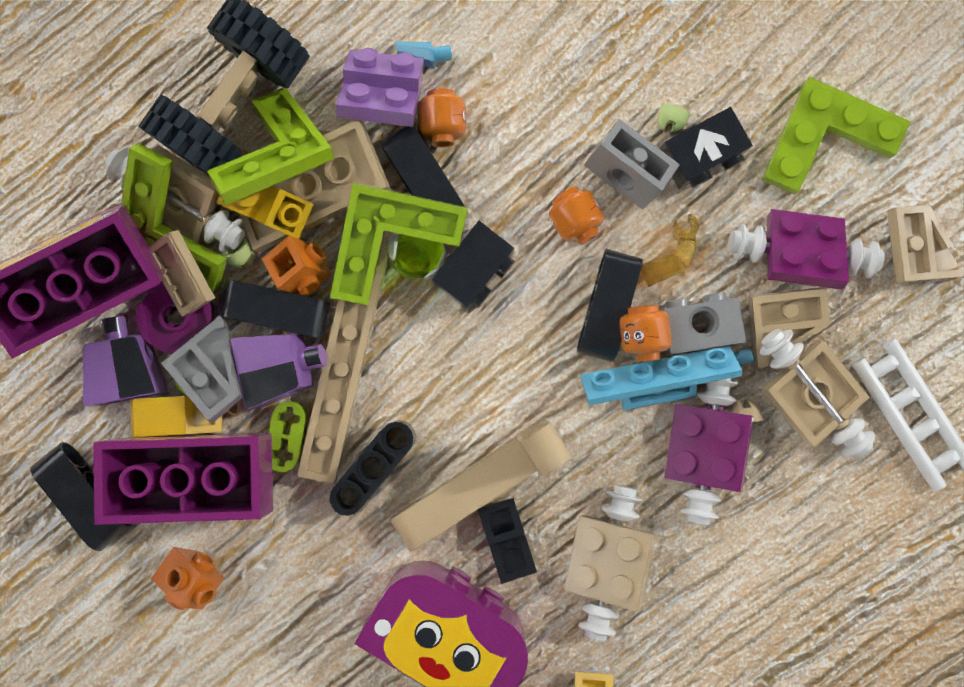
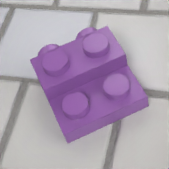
(380, 87)

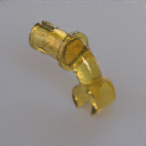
(678, 259)

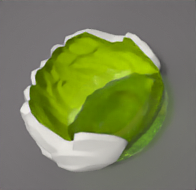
(415, 256)

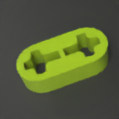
(296, 436)

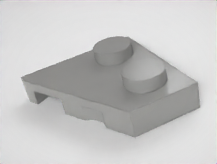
(207, 370)

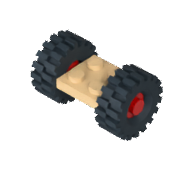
(259, 48)

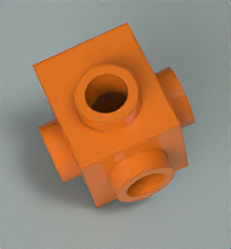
(297, 266)
(188, 578)

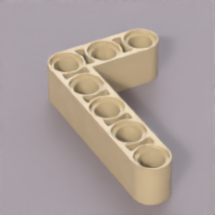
(530, 451)

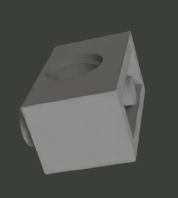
(631, 164)
(722, 318)

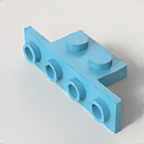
(660, 379)

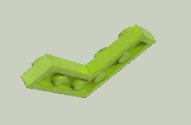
(829, 109)
(296, 150)
(145, 201)
(380, 210)

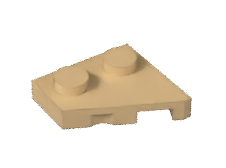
(920, 246)
(798, 310)

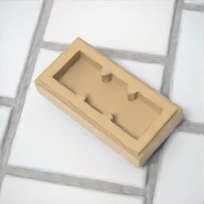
(181, 273)

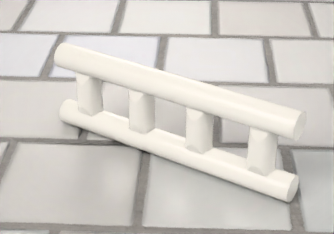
(890, 409)

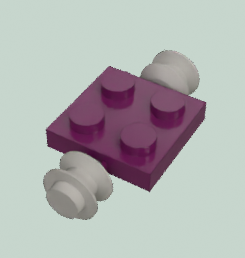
(807, 249)
(709, 449)

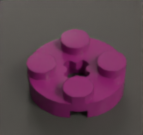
(165, 335)

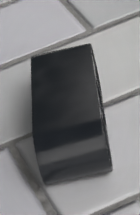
(418, 167)
(608, 303)
(273, 308)
(357, 476)
(70, 487)

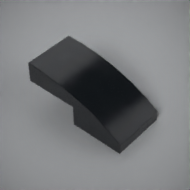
(507, 541)

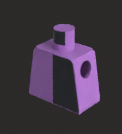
(120, 367)
(274, 367)

